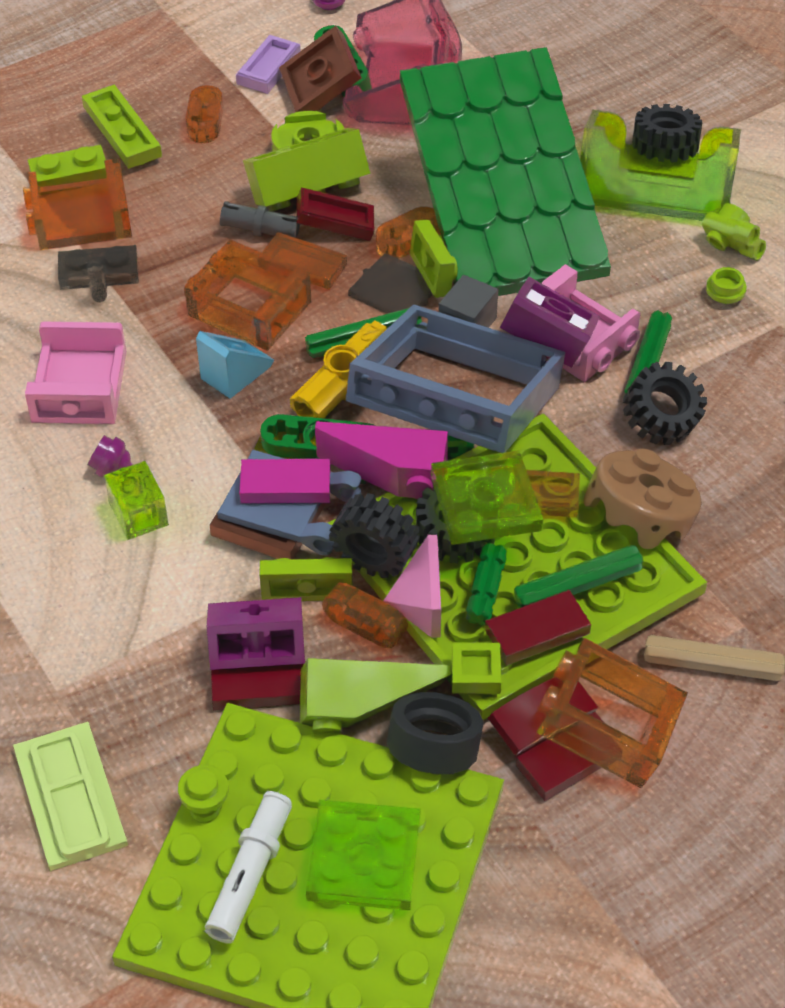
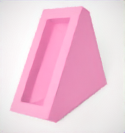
(418, 589)

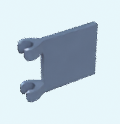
(289, 519)

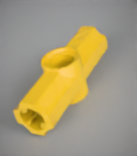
(330, 382)

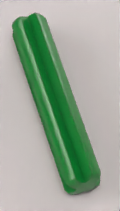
(320, 342)
(652, 344)
(581, 576)

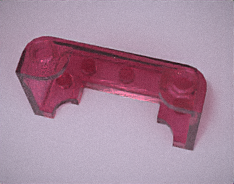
(397, 39)

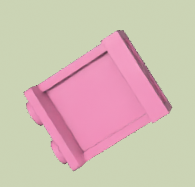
(610, 335)
(77, 373)

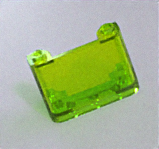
(632, 182)

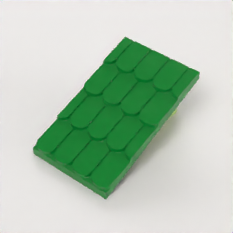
(504, 169)

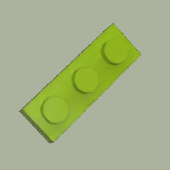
(121, 126)

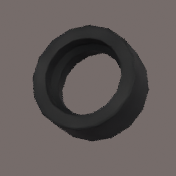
(432, 751)

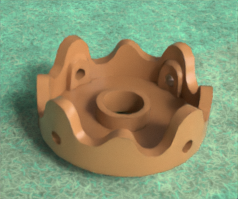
(644, 494)

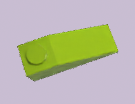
(350, 691)

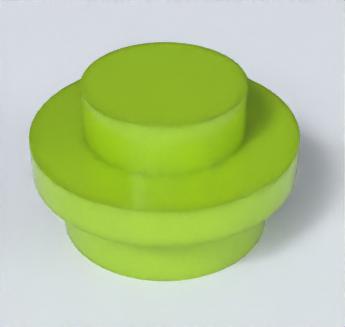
(726, 285)
(203, 789)

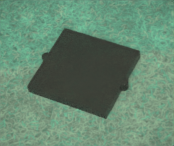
(391, 286)

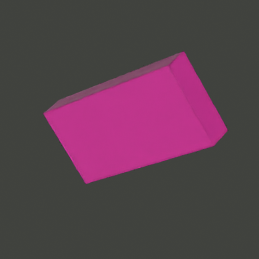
(285, 481)

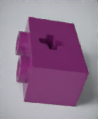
(255, 633)

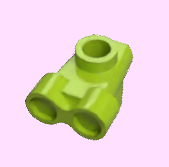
(733, 230)

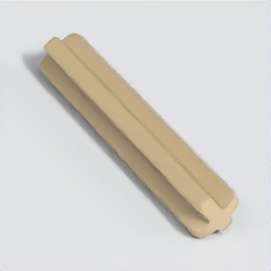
(714, 658)

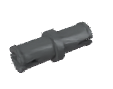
(258, 220)

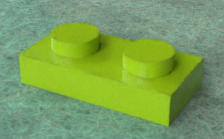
(69, 166)
(432, 258)
(303, 577)

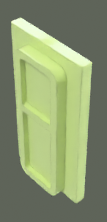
(70, 796)

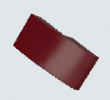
(520, 720)

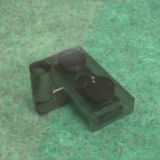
(98, 269)

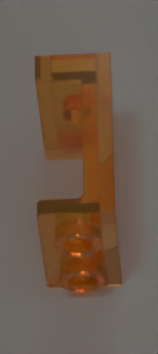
(78, 210)

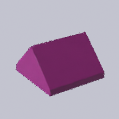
(550, 320)

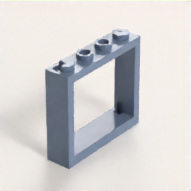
(435, 406)

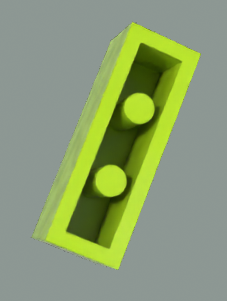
(308, 164)

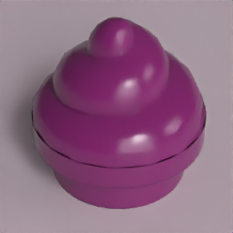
(109, 456)

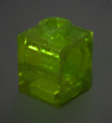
(136, 500)

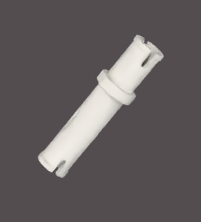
(257, 846)

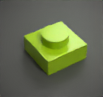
(476, 668)

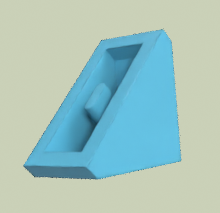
(229, 362)

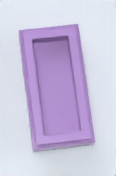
(262, 68)

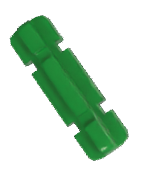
(486, 583)

